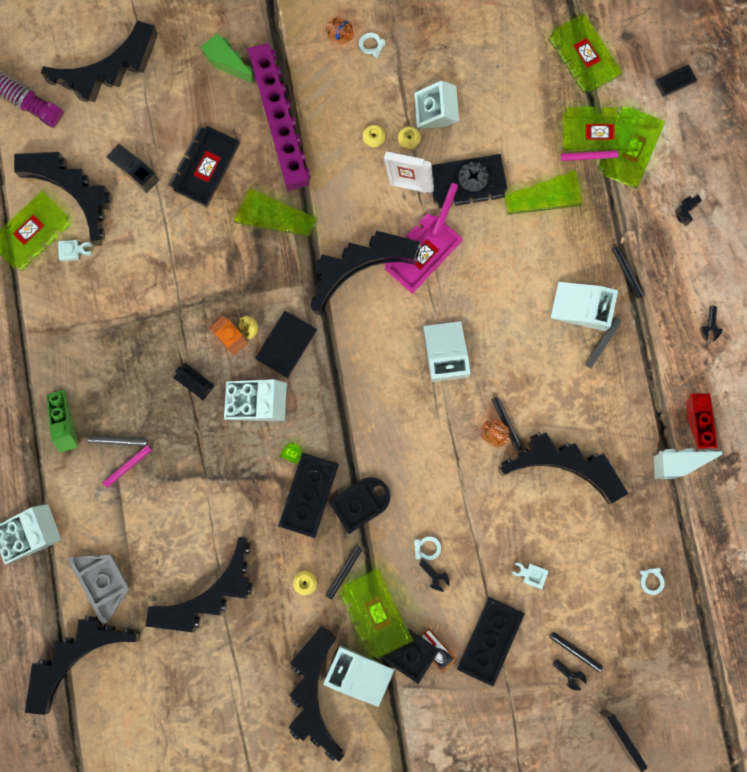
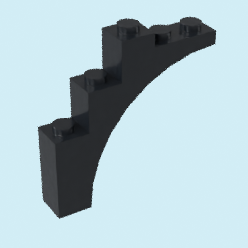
(109, 71)
(53, 169)
(335, 271)
(596, 472)
(185, 615)
(46, 676)
(305, 694)

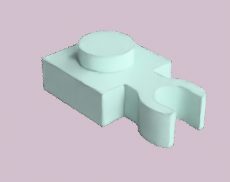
(71, 250)
(532, 575)

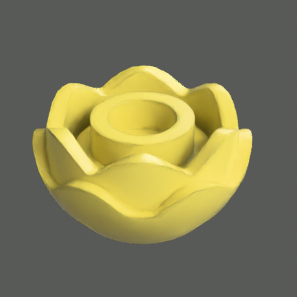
(373, 141)
(409, 143)
(248, 326)
(311, 584)

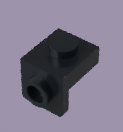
(688, 204)

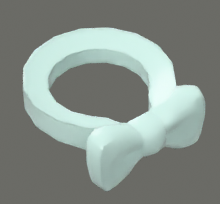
(381, 43)
(418, 554)
(644, 573)

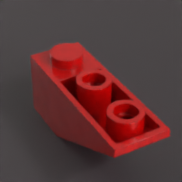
(701, 420)

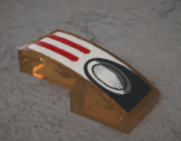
(445, 657)

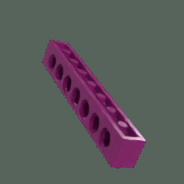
(262, 55)

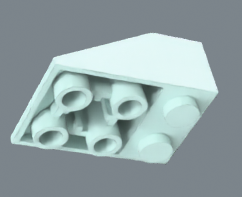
(584, 305)
(446, 351)
(255, 400)
(674, 464)
(27, 533)
(358, 676)

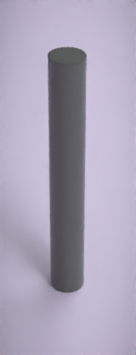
(603, 343)
(117, 440)

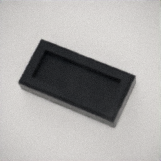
(675, 81)

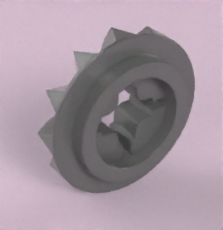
(472, 184)

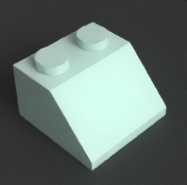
(436, 105)

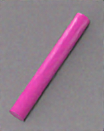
(589, 155)
(445, 209)
(127, 466)

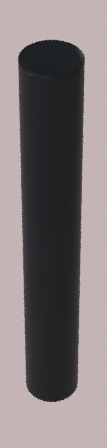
(627, 271)
(505, 420)
(344, 572)
(576, 652)

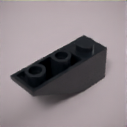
(133, 168)

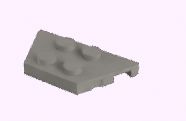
(101, 582)

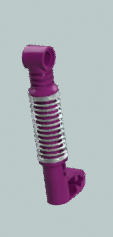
(29, 101)

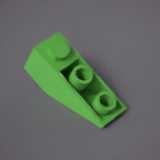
(225, 59)
(61, 422)

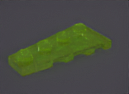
(549, 195)
(271, 214)

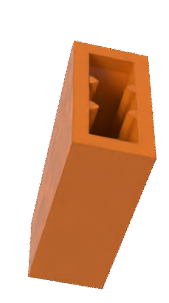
(228, 335)

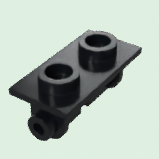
(193, 381)

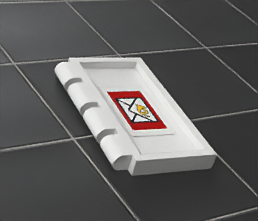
(409, 172)

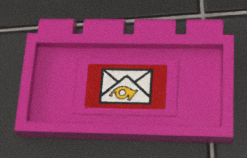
(431, 255)

